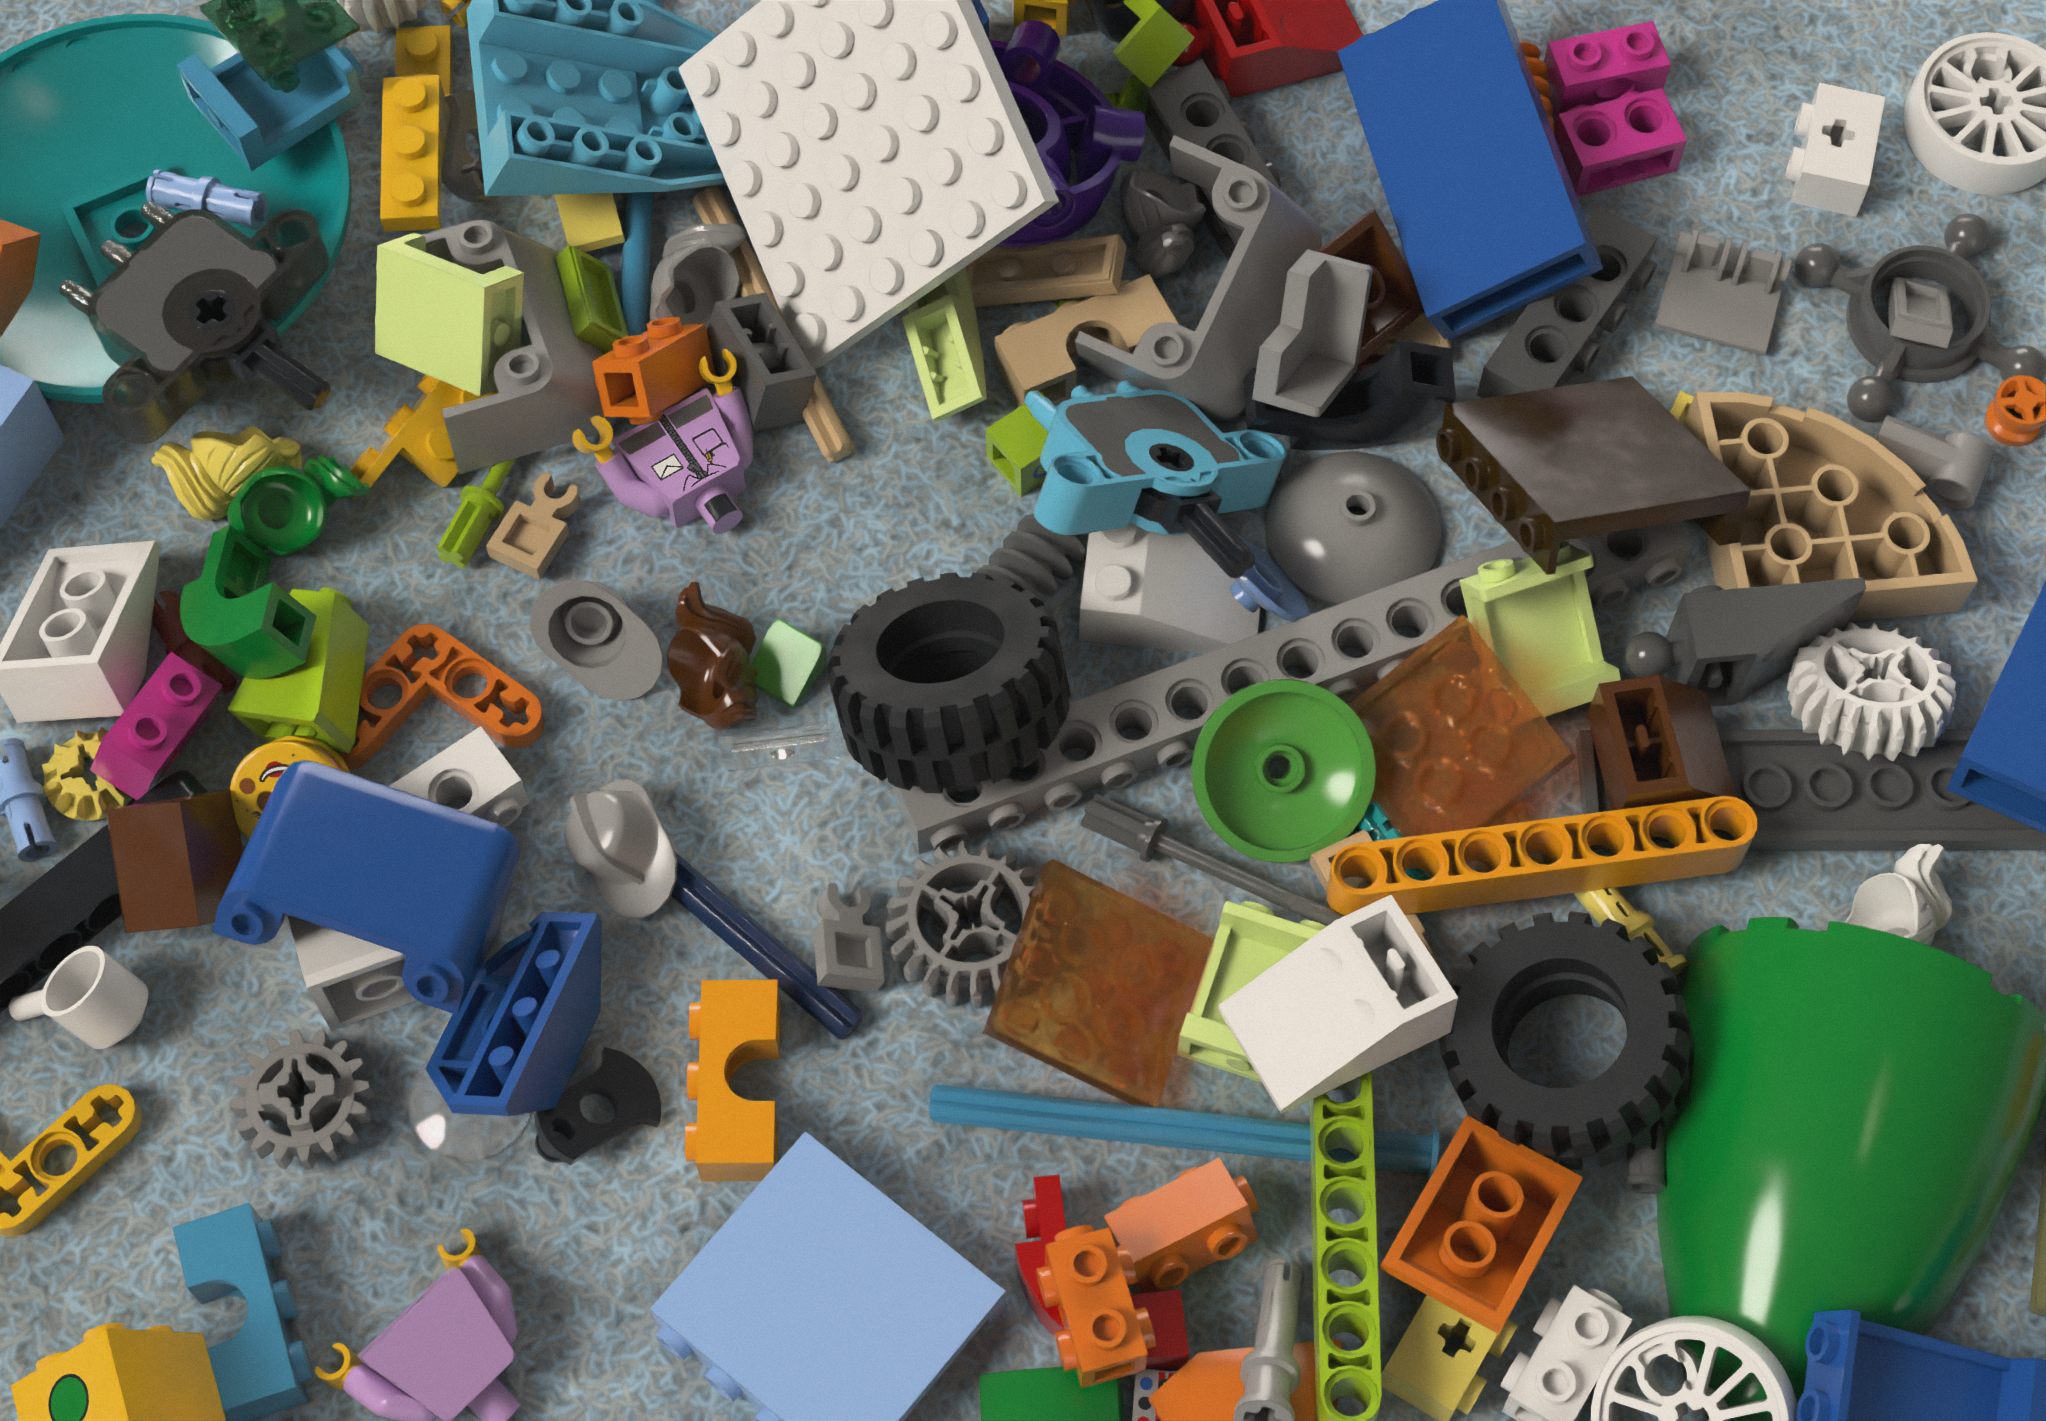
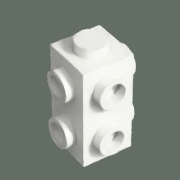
(1568, 1359)

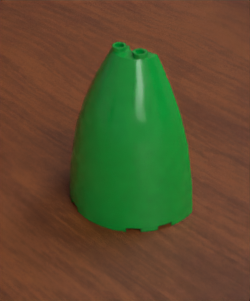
(1838, 1133)

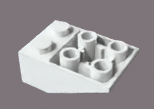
(1341, 1005)

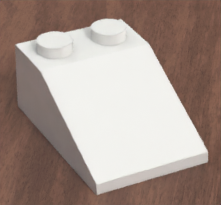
(1158, 594)
(81, 633)

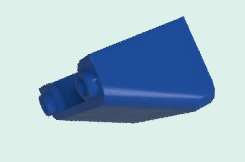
(376, 871)

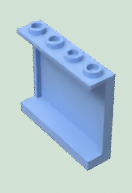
(824, 1298)

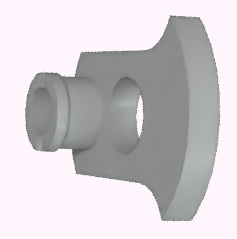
(459, 170)

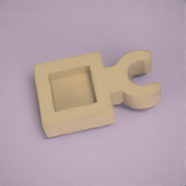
(534, 533)

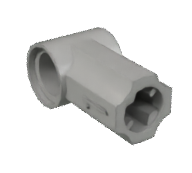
(1947, 465)

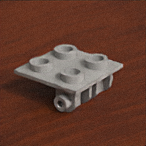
(1722, 292)

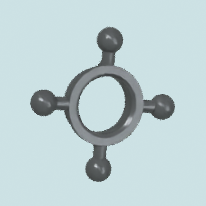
(1895, 357)

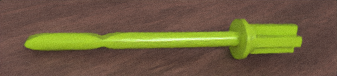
(473, 517)

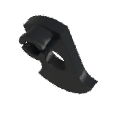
(628, 1089)

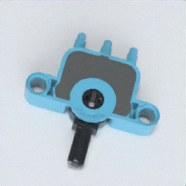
(1151, 465)

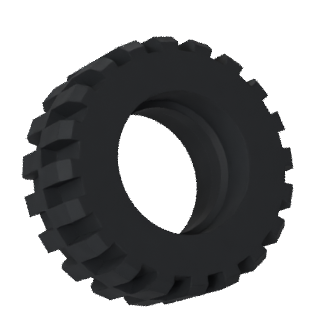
(949, 682)
(1556, 962)

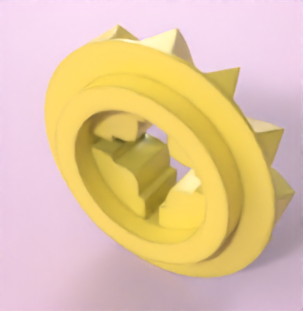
(73, 795)

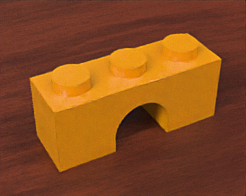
(735, 1026)

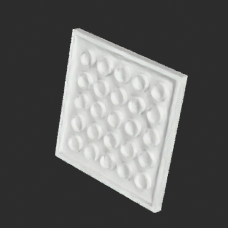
(864, 153)

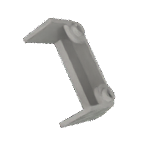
(1245, 307)
(541, 387)

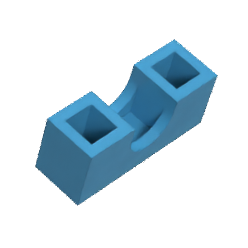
(233, 1257)

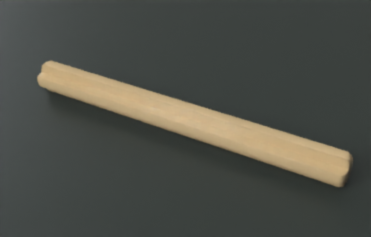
(820, 412)

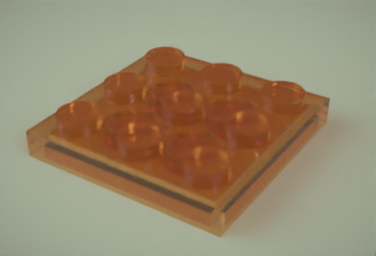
(1455, 737)
(1098, 985)

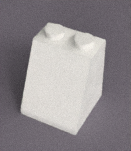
(347, 974)

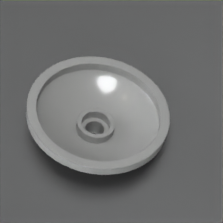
(1347, 555)

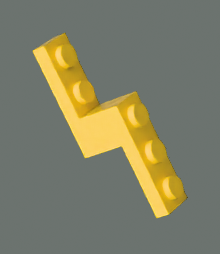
(415, 128)

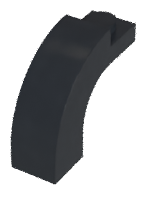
(1373, 408)

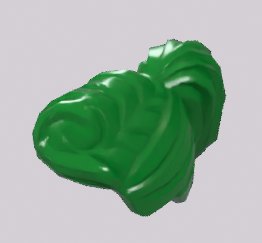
(289, 506)

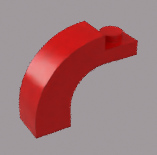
(1046, 1218)

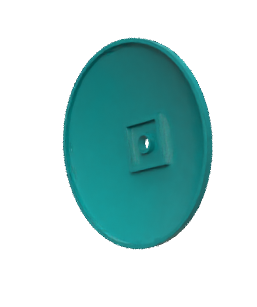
(79, 138)

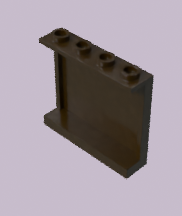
(1587, 465)

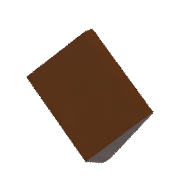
(1392, 294)
(174, 859)

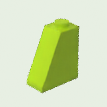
(321, 694)

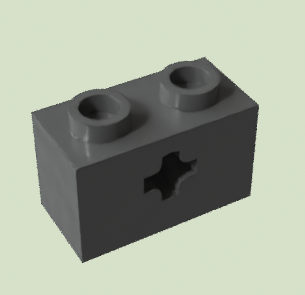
(762, 349)

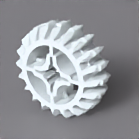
(1871, 691)

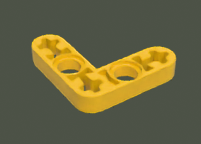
(32, 1158)

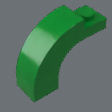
(239, 618)

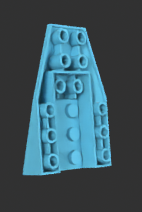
(586, 98)

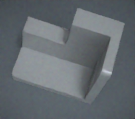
(1317, 336)

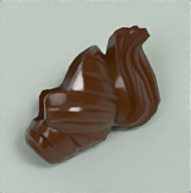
(713, 662)

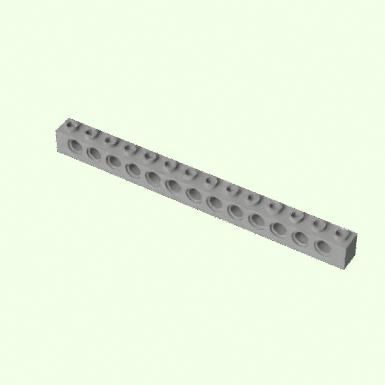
(1207, 679)

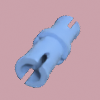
(207, 194)
(23, 803)

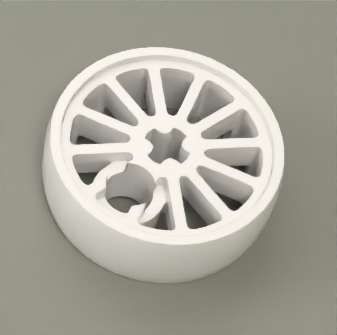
(1985, 110)
(1667, 1338)

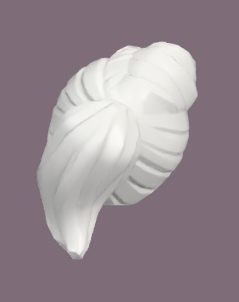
(1907, 901)

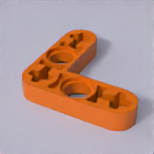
(439, 678)

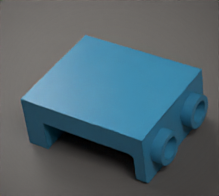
(265, 120)

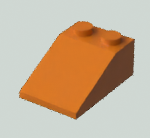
(1482, 1224)

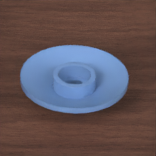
(1268, 588)

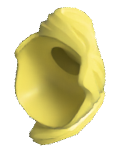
(219, 465)

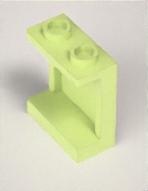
(445, 315)
(1541, 627)
(1243, 948)

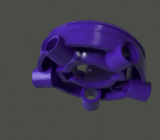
(1065, 115)

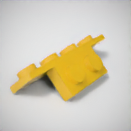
(418, 435)

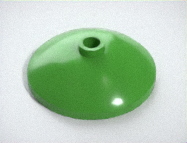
(1317, 796)

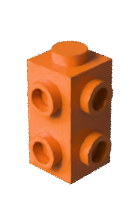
(652, 370)
(1185, 1225)
(1090, 1286)

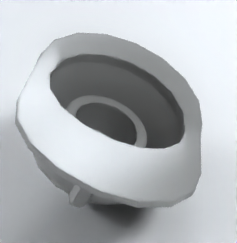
(597, 639)
(623, 847)

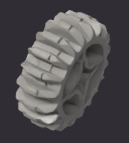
(932, 895)

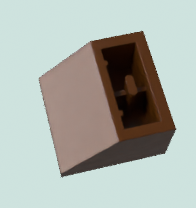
(1657, 743)

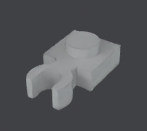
(845, 949)

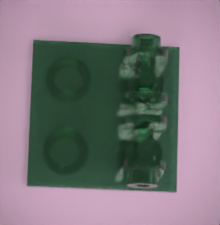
(279, 33)

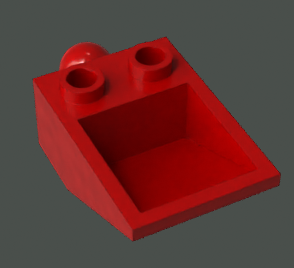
(1268, 41)

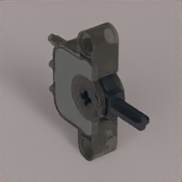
(199, 312)

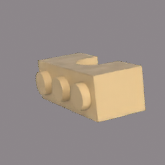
(1040, 351)

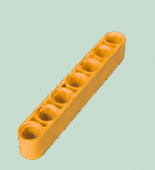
(1562, 839)

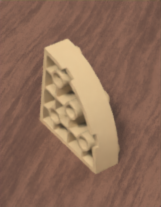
(1829, 509)

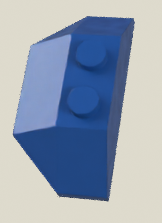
(523, 1020)

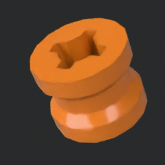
(2028, 400)

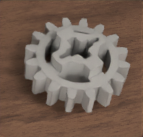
(278, 1086)

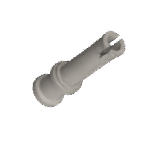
(1270, 1369)

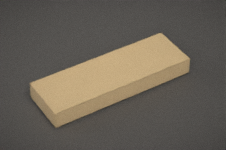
(1048, 271)

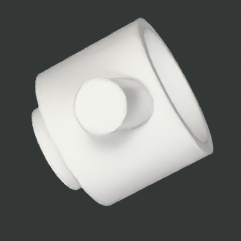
(89, 998)

